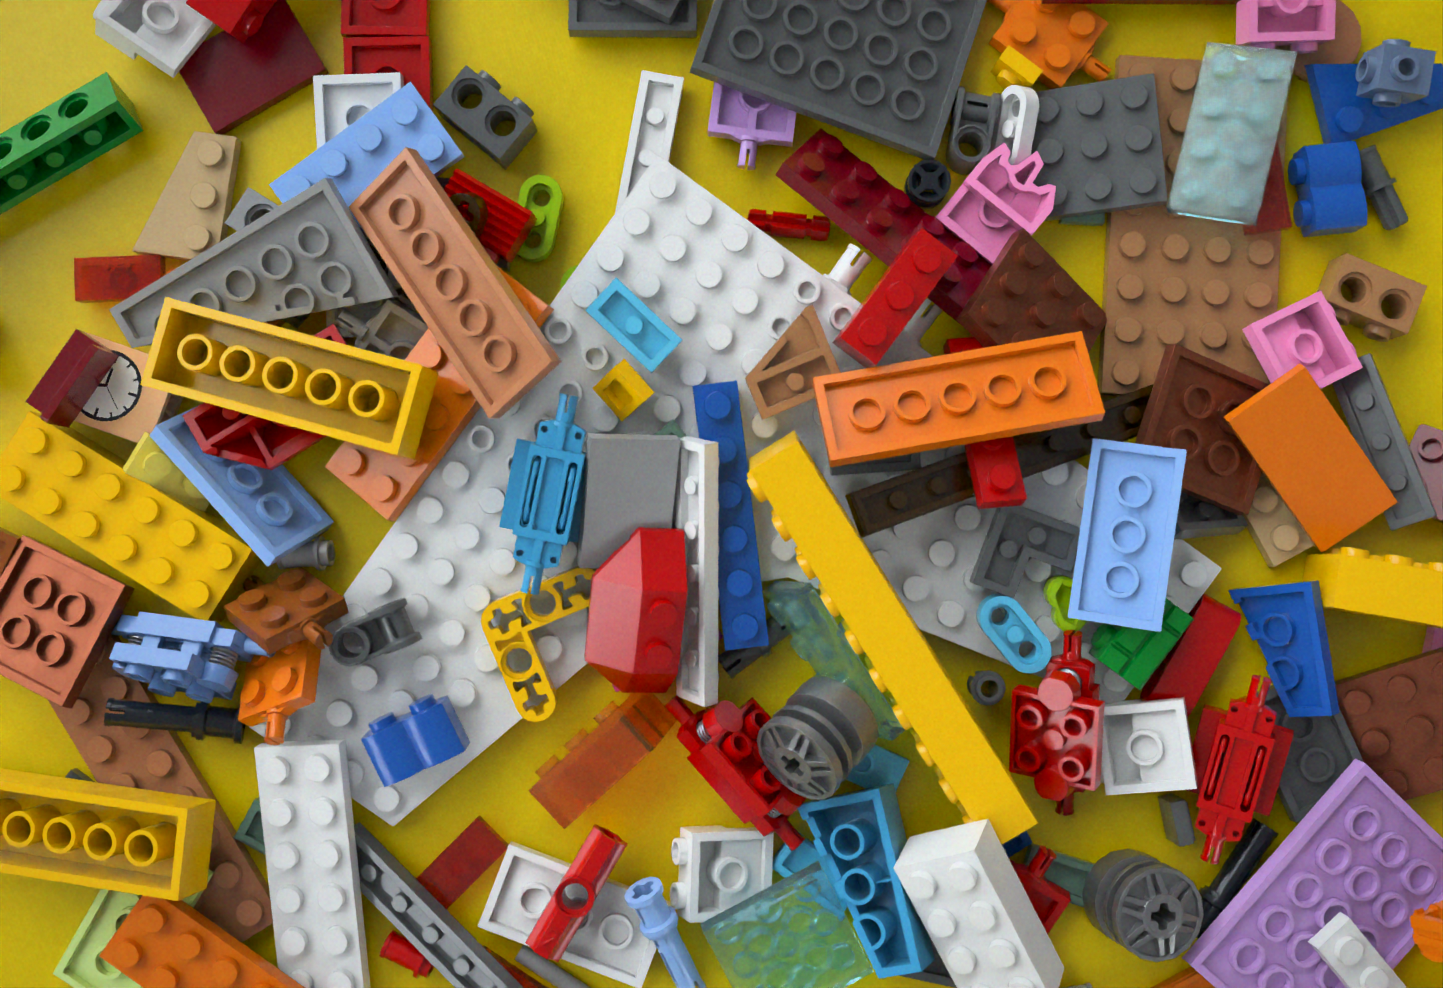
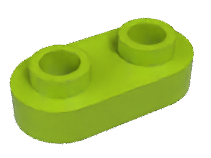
(547, 216)

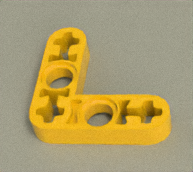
(520, 636)

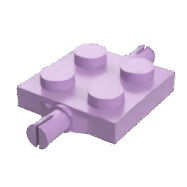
(749, 122)

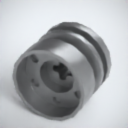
(817, 737)
(1143, 904)

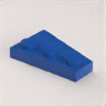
(1349, 117)
(1295, 643)

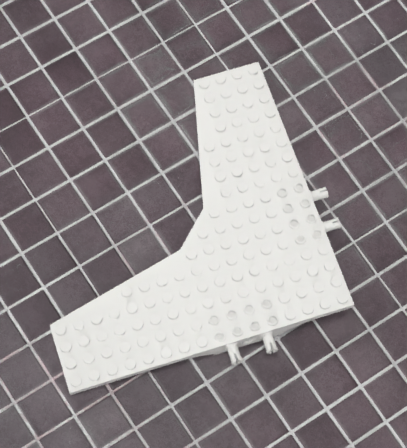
(729, 301)

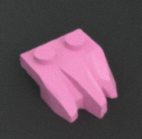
(998, 202)

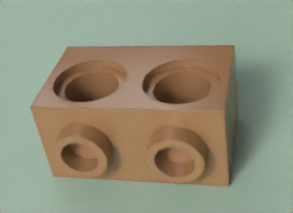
(1369, 287)

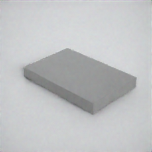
(625, 488)

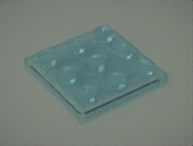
(788, 937)

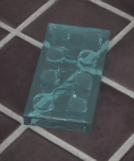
(1231, 133)
(825, 647)

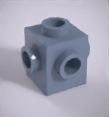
(1395, 73)

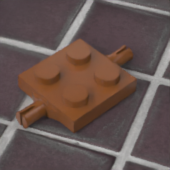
(286, 610)

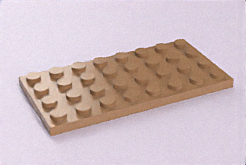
(1177, 273)

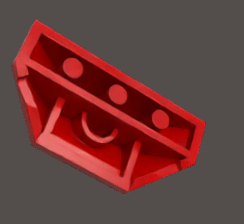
(248, 437)
(639, 612)

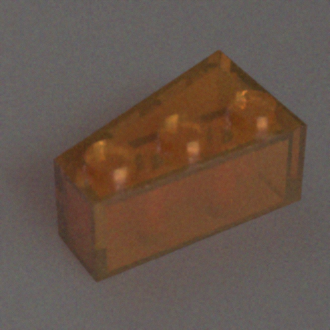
(602, 756)

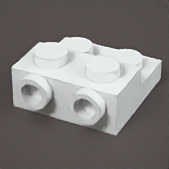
(155, 29)
(1147, 747)
(718, 869)

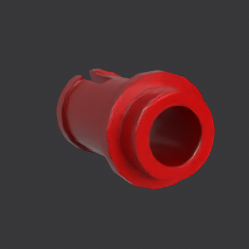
(404, 953)

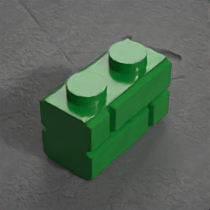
(1135, 651)

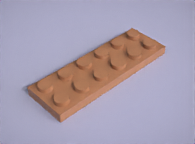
(454, 284)

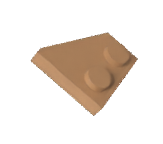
(788, 368)

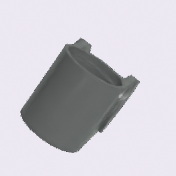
(973, 123)
(381, 630)

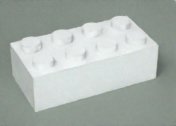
(977, 909)

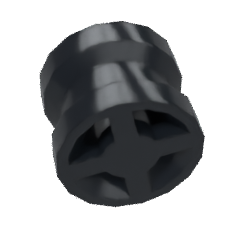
(933, 177)

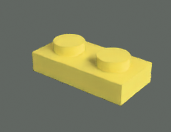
(155, 468)

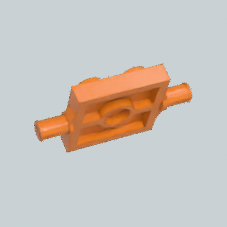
(1052, 37)
(279, 687)

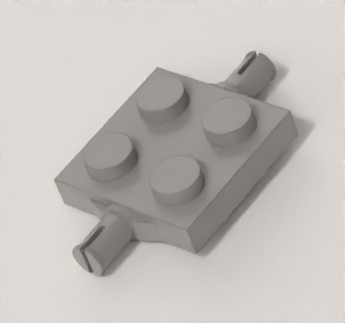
(389, 333)

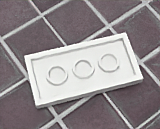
(606, 939)

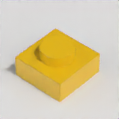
(1015, 69)
(623, 390)

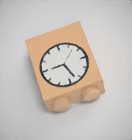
(123, 404)

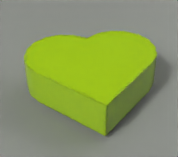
(1057, 594)

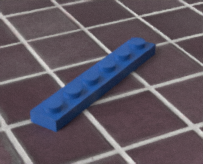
(738, 560)

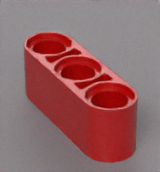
(1195, 654)

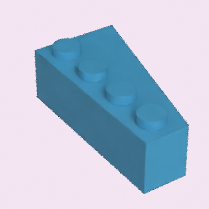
(861, 843)

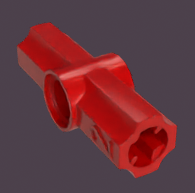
(562, 915)

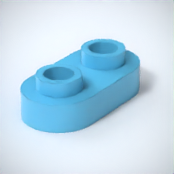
(1012, 632)

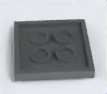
(1101, 147)

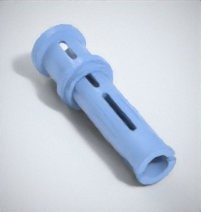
(660, 925)

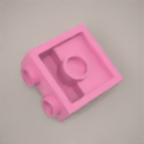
(1285, 22)
(1303, 335)

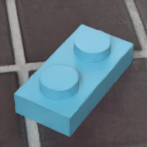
(633, 325)

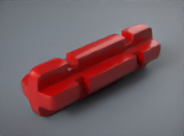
(791, 224)

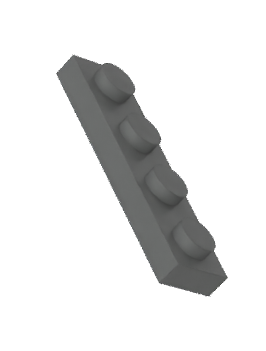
(1384, 443)

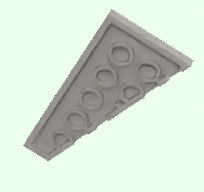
(278, 267)

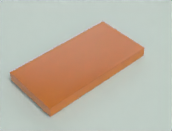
(1310, 458)

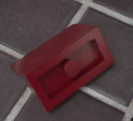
(71, 379)

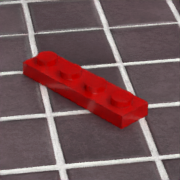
(991, 462)

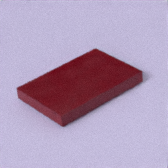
(243, 79)

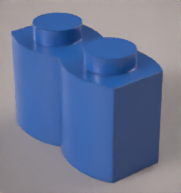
(1328, 189)
(414, 740)

